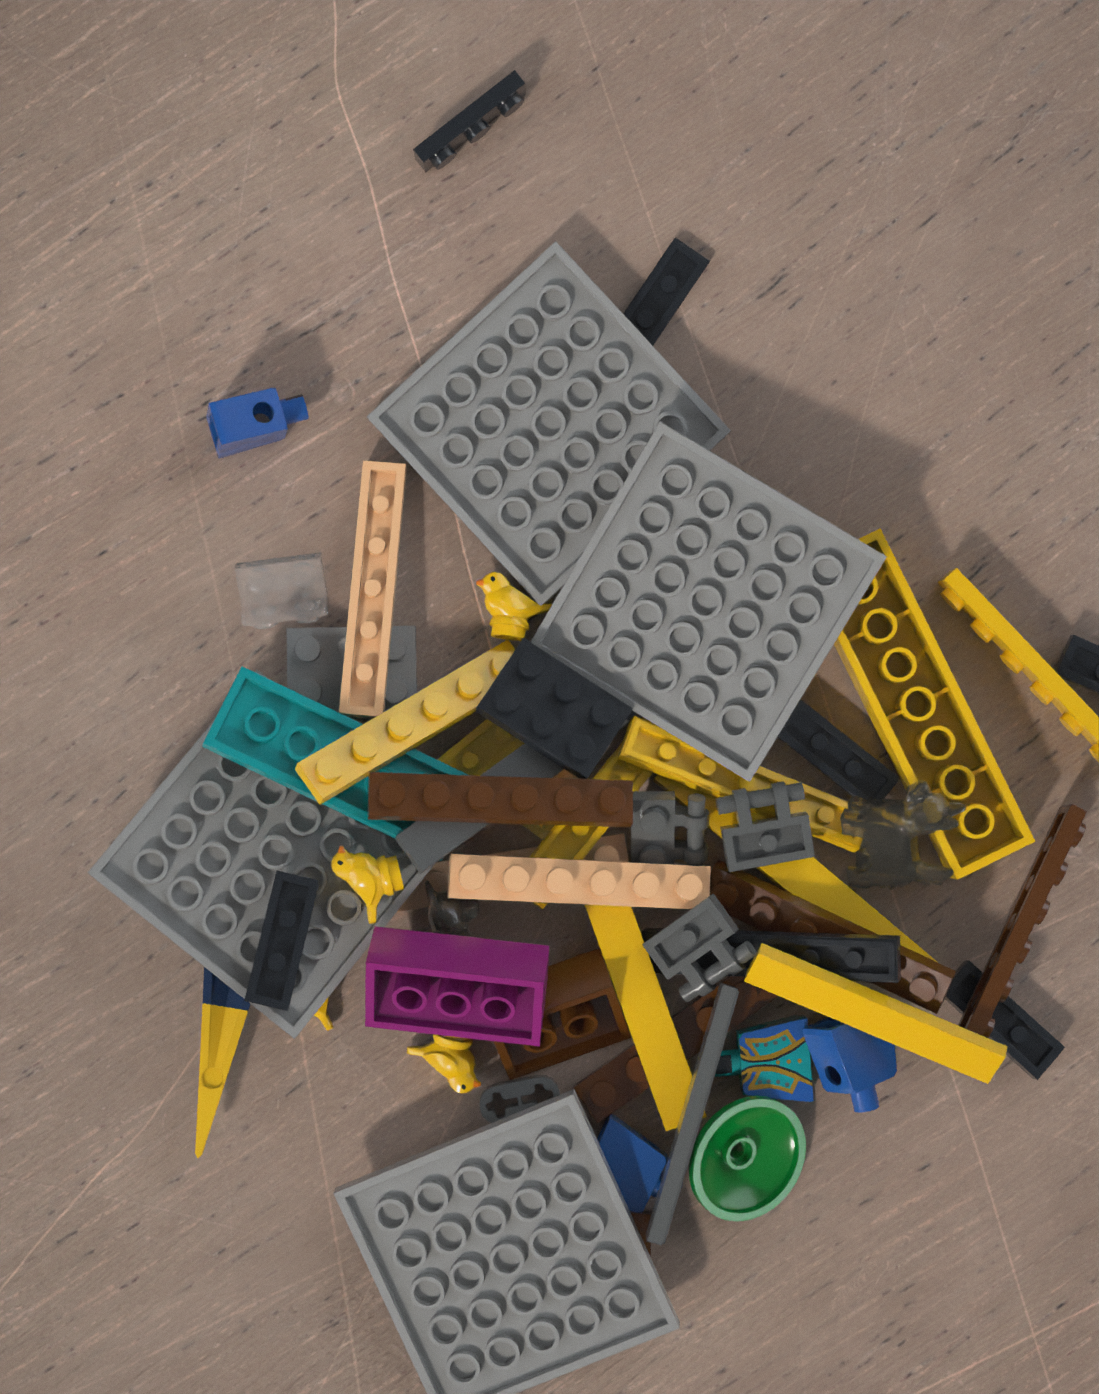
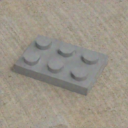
(317, 662)

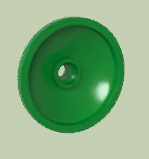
(760, 1167)

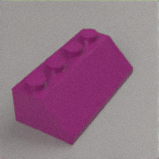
(456, 986)

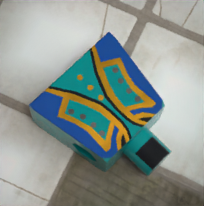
(771, 1060)

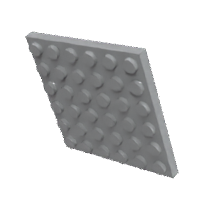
(540, 418)
(707, 600)
(206, 863)
(508, 1254)

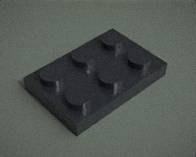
(553, 709)

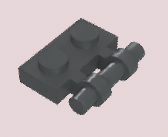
(655, 825)
(769, 839)
(691, 937)

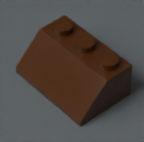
(577, 1017)

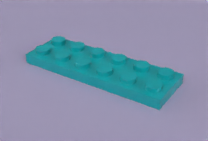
(276, 728)

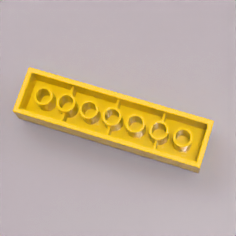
(928, 719)

